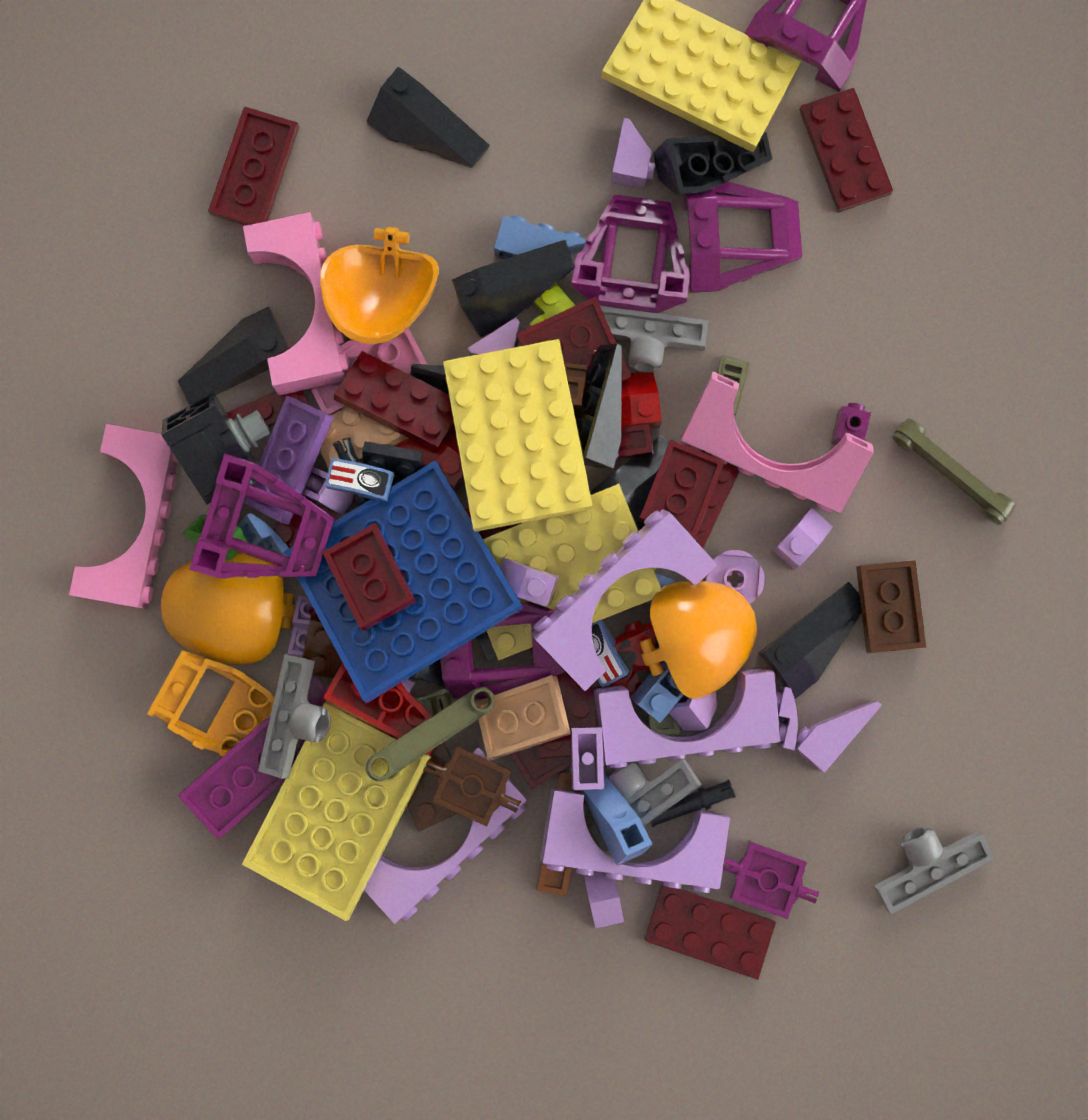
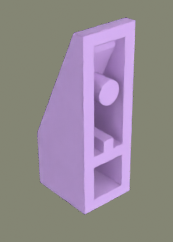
(829, 738)

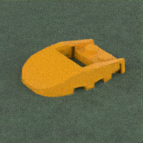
(239, 714)

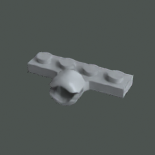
(652, 333)
(292, 717)
(648, 796)
(931, 866)

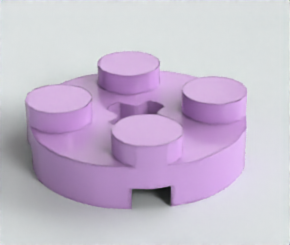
(747, 569)

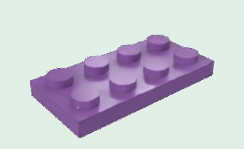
(291, 451)

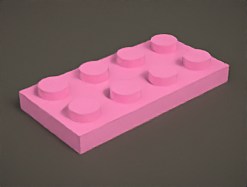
(398, 352)

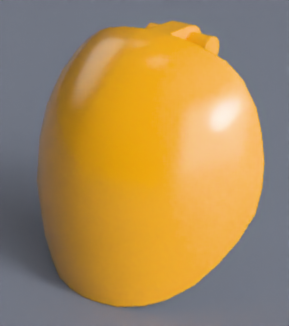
(377, 289)
(226, 617)
(701, 635)

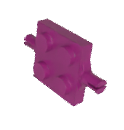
(769, 880)

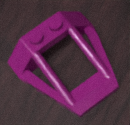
(809, 43)
(705, 238)
(665, 289)
(224, 514)
(462, 678)

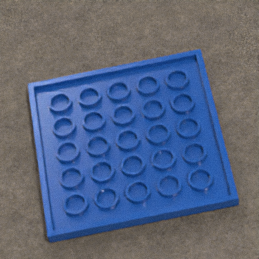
(446, 568)

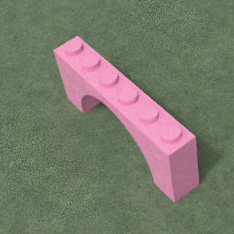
(317, 356)
(823, 480)
(130, 576)

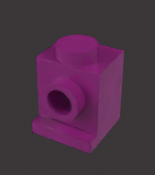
(852, 411)

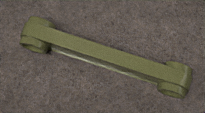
(996, 505)
(430, 733)

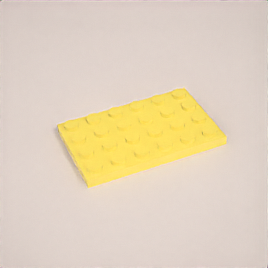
(701, 70)
(517, 435)
(572, 549)
(333, 817)

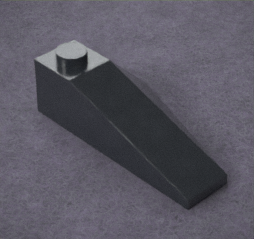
(705, 162)

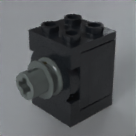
(202, 436)

